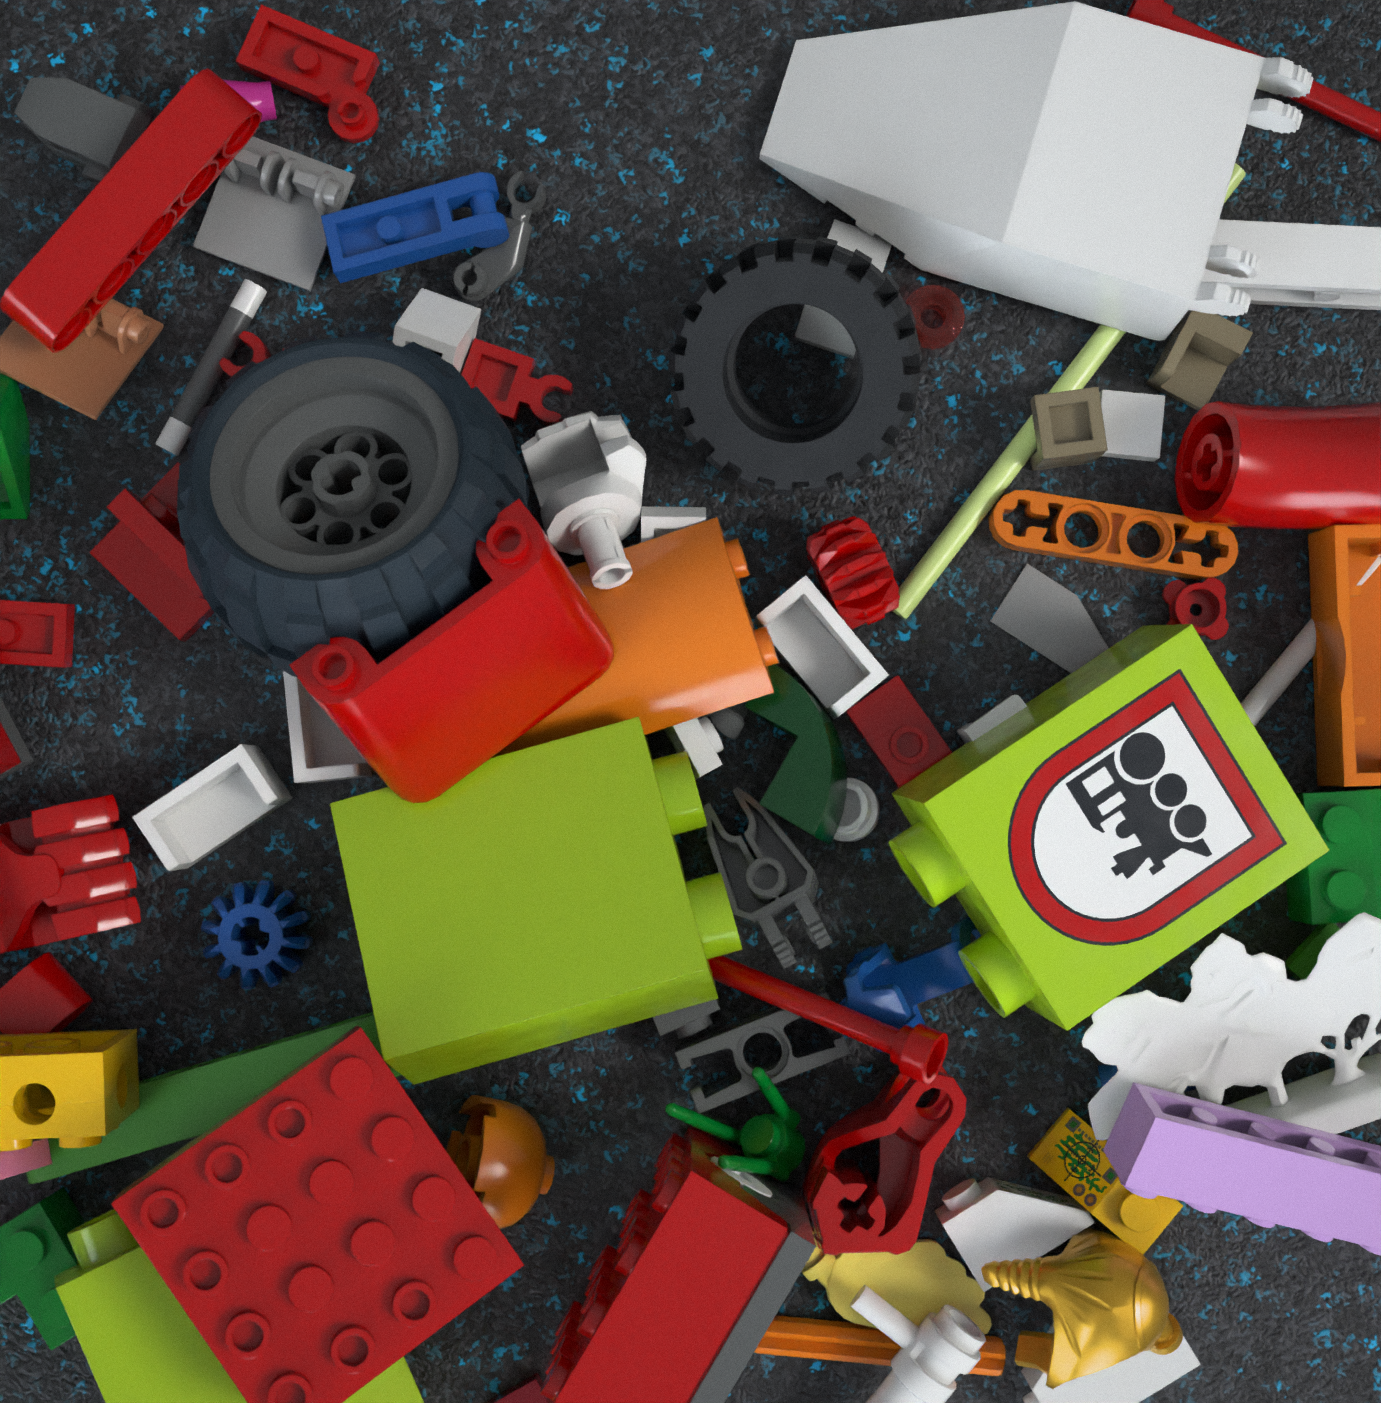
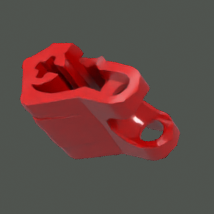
(64, 874)
(909, 1145)

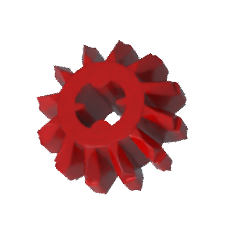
(853, 571)

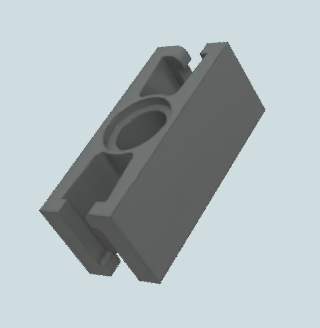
(735, 1034)

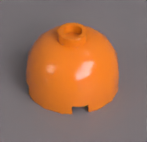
(502, 1157)

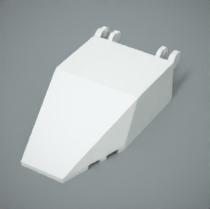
(1038, 153)

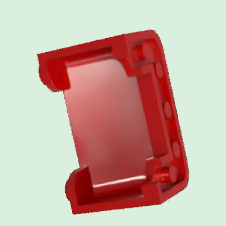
(471, 675)

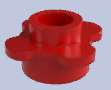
(1208, 596)

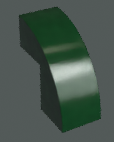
(814, 774)

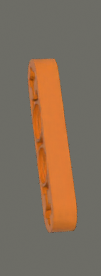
(1113, 527)

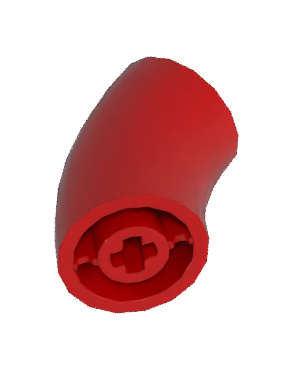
(1281, 466)

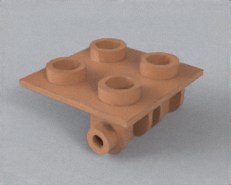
(88, 369)

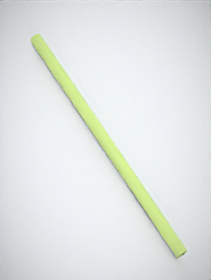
(1008, 465)

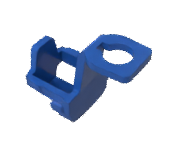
(892, 989)

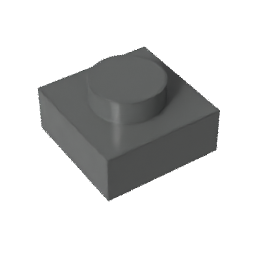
(687, 1020)

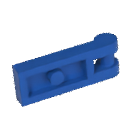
(414, 226)

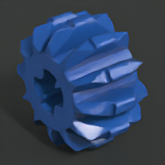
(240, 948)

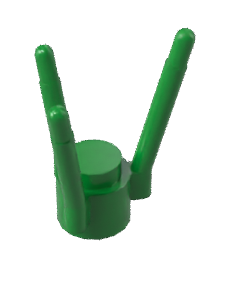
(767, 1140)

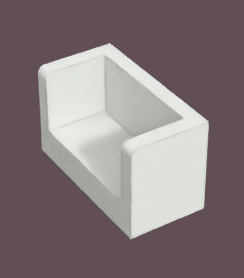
(820, 647)
(316, 743)
(212, 807)

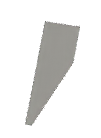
(1049, 620)

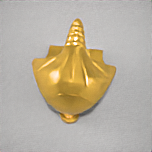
(1103, 1306)

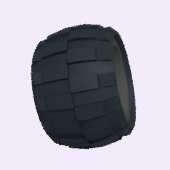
(327, 452)

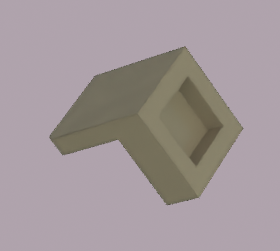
(1198, 357)
(1068, 428)

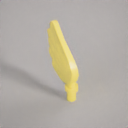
(910, 1282)

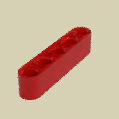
(130, 211)

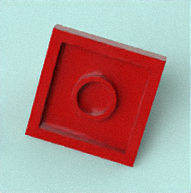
(151, 557)

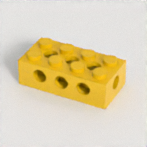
(66, 1086)

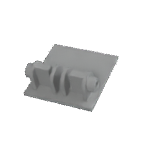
(271, 212)

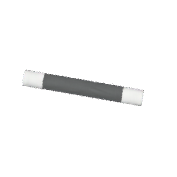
(208, 370)

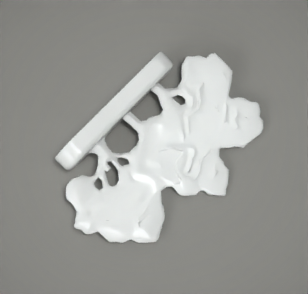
(1245, 1028)

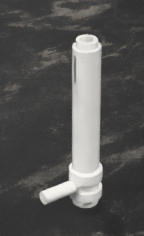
(929, 1353)

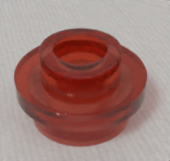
(950, 308)

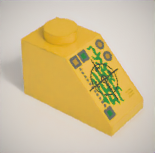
(1082, 1169)

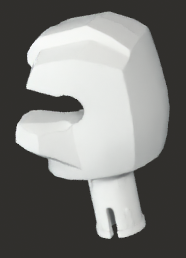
(589, 490)

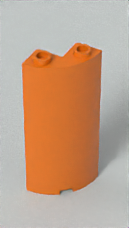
(676, 639)

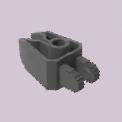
(82, 123)
(772, 884)

